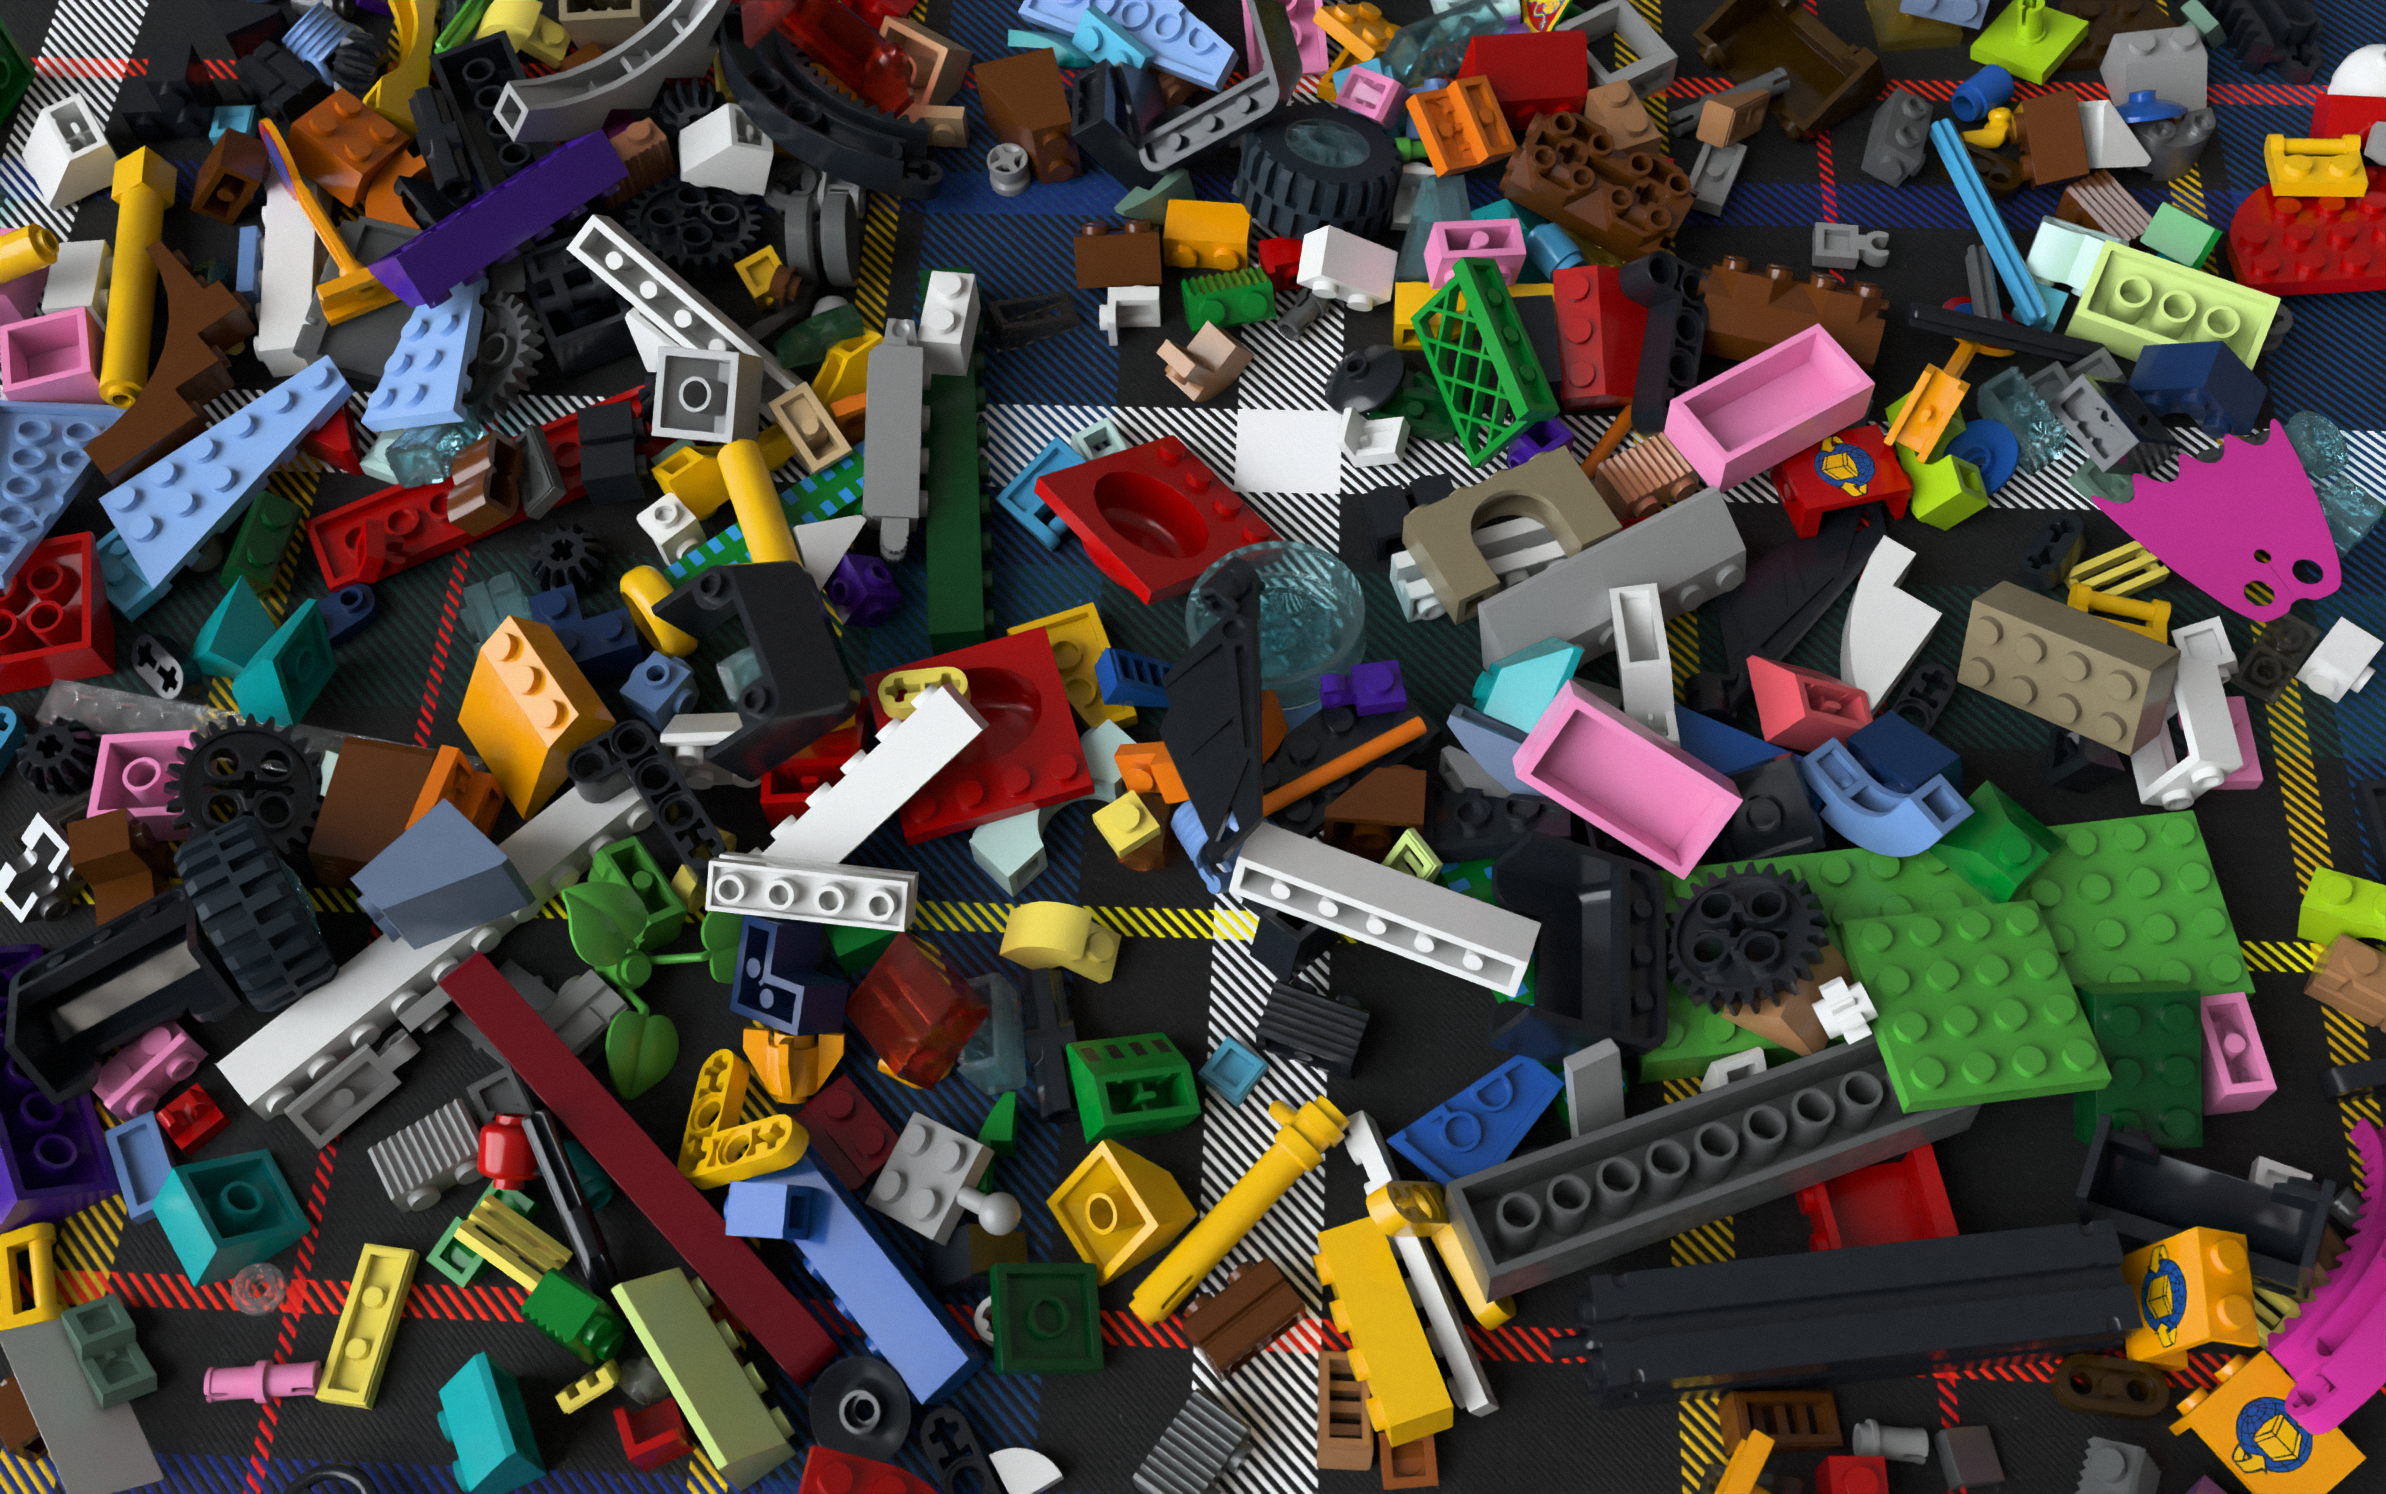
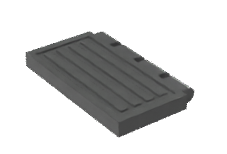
(366, 341)

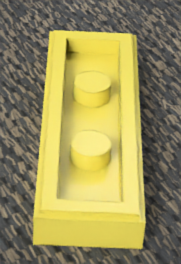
(367, 1326)

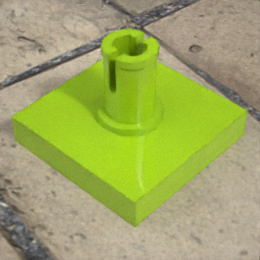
(2029, 40)

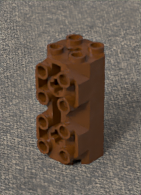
(1592, 189)
(1761, 308)

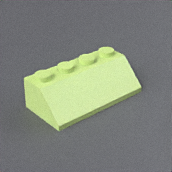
(2154, 301)
(706, 1375)

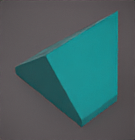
(233, 633)

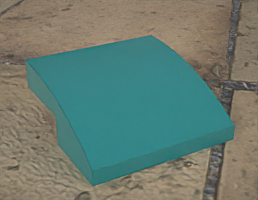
(1065, 52)

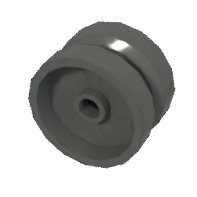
(823, 239)

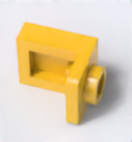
(757, 275)

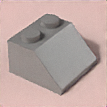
(2158, 60)
(707, 395)

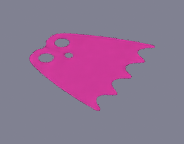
(2227, 510)

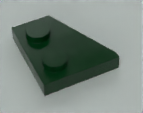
(1422, 407)

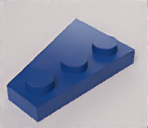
(1480, 1122)

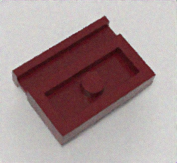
(848, 1133)

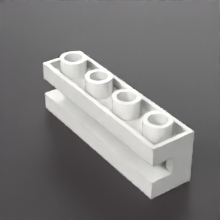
(1510, 548)
(812, 891)

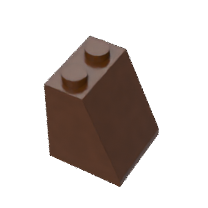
(1030, 109)
(365, 806)

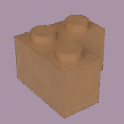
(1624, 118)

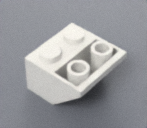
(726, 152)
(69, 153)
(693, 734)

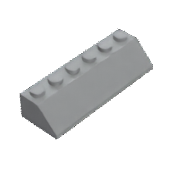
(1684, 549)

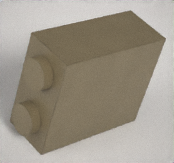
(605, 21)

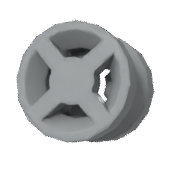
(1008, 169)

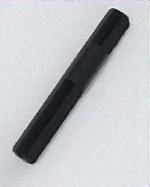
(572, 1204)

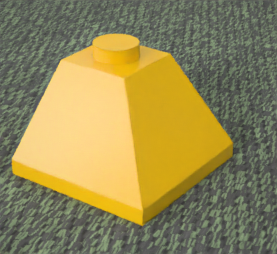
(1119, 1209)

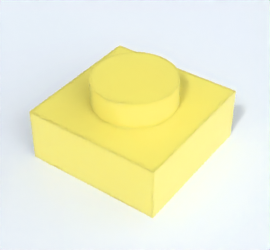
(1126, 824)

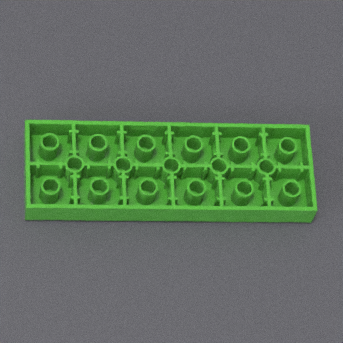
(2118, 900)

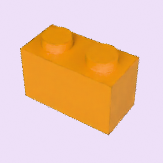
(1207, 235)

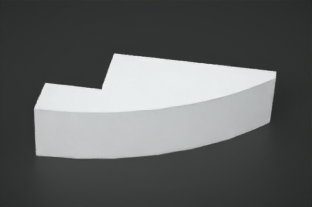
(1884, 625)
(1644, 658)

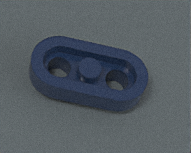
(347, 620)

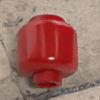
(507, 1153)

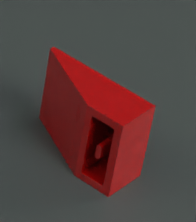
(798, 777)

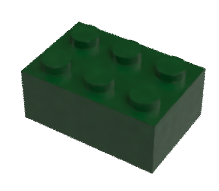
(2154, 1058)

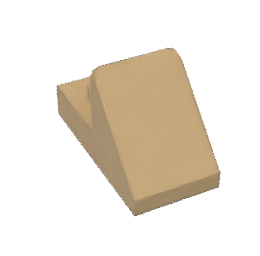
(946, 124)
(809, 428)

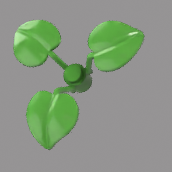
(601, 928)

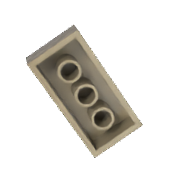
(2068, 667)

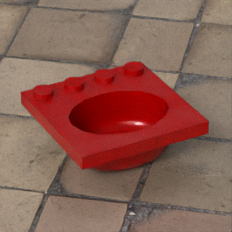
(1152, 516)
(1020, 760)

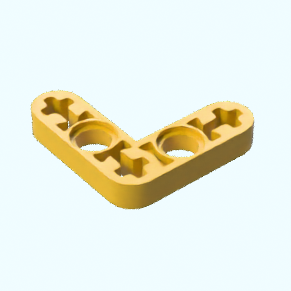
(712, 1150)
(1419, 1211)

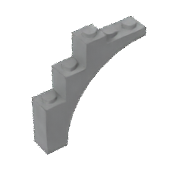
(627, 77)

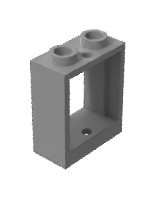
(1657, 62)

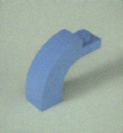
(1876, 815)

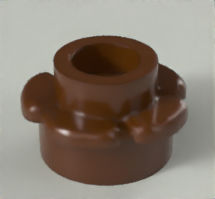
(785, 284)

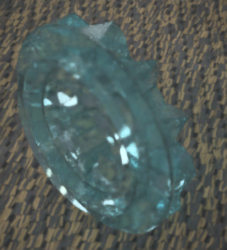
(2311, 432)

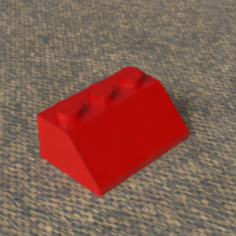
(1531, 72)
(1597, 337)

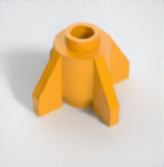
(790, 1063)

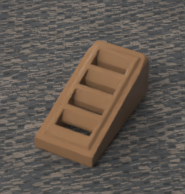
(1732, 117)
(1342, 1444)

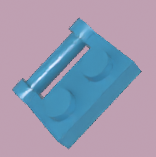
(1026, 506)

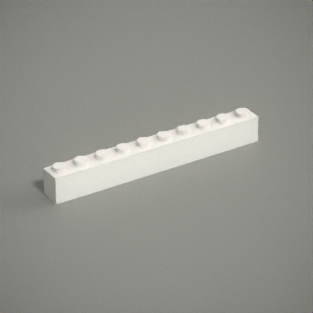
(391, 977)

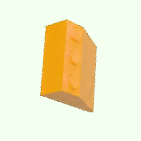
(529, 711)

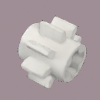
(1845, 1010)

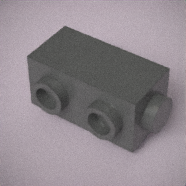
(1898, 138)

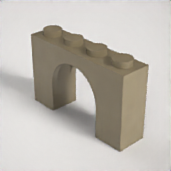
(1545, 489)

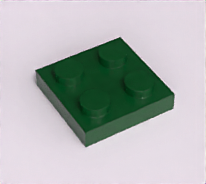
(1045, 1318)

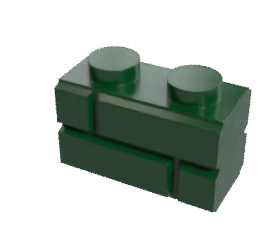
(262, 542)

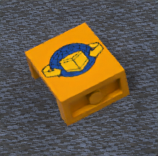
(2190, 1294)
(2257, 1438)

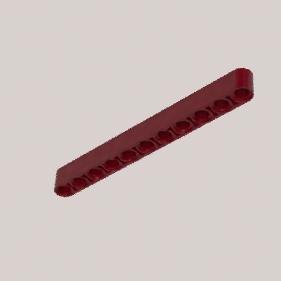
(641, 1169)

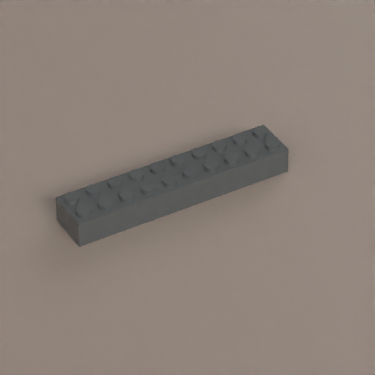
(1685, 1166)

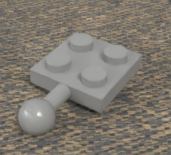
(935, 1179)

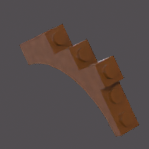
(189, 374)

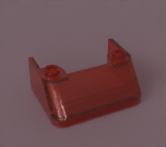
(840, 43)

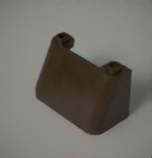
(1823, 71)

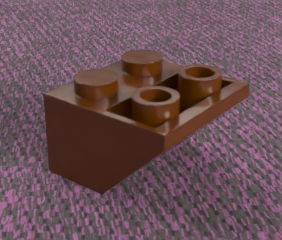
(1117, 254)

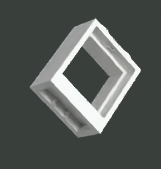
(2209, 736)

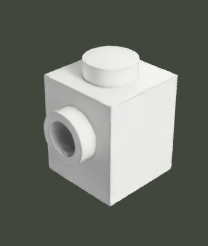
(2340, 661)

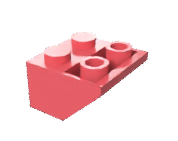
(1805, 706)

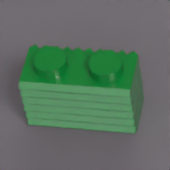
(1228, 299)
(575, 1319)

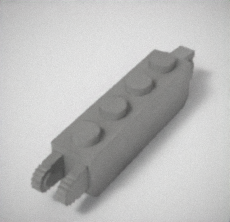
(894, 438)

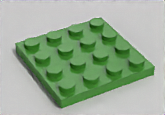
(1972, 1006)

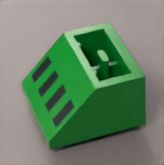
(1132, 1087)

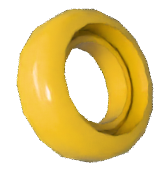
(641, 590)

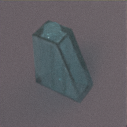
(1435, 201)

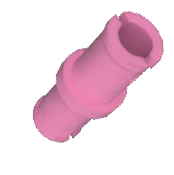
(262, 1381)

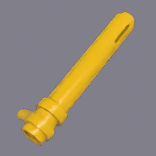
(1295, 1150)

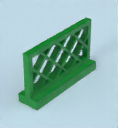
(1503, 344)

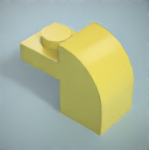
(526, 29)
(1060, 935)

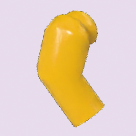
(1994, 131)

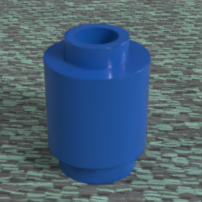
(1982, 93)

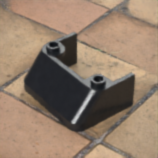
(1184, 134)
(804, 671)
(2162, 1197)

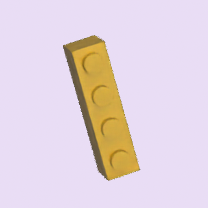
(1385, 1332)

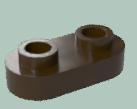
(1998, 173)
(2107, 1384)

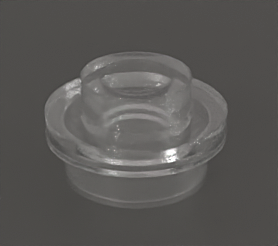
(249, 1279)
(643, 1381)

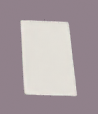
(88, 1445)

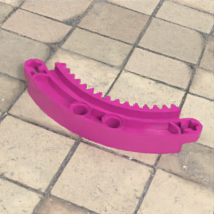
(2341, 1337)

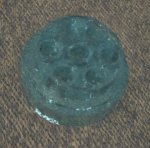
(1307, 612)

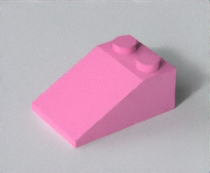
(1307, 34)

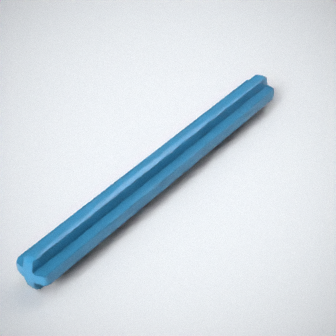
(1989, 223)

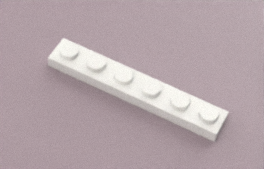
(1426, 1284)

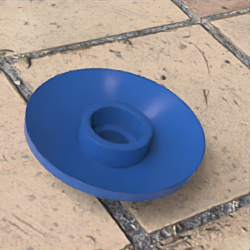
(2145, 107)
(1987, 444)

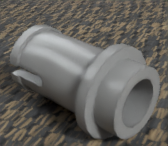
(1890, 1441)

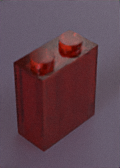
(916, 1010)

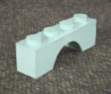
(1013, 846)

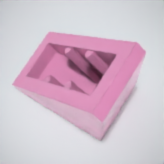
(1373, 96)

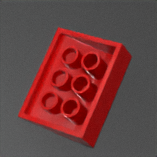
(56, 617)

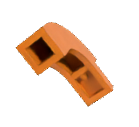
(381, 199)
(1150, 767)

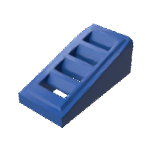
(1117, 690)

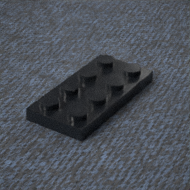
(1325, 738)

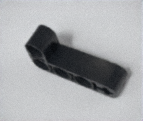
(1671, 333)
(641, 772)

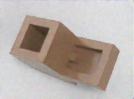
(1207, 363)

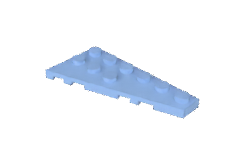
(1165, 27)
(430, 365)
(42, 470)
(214, 477)

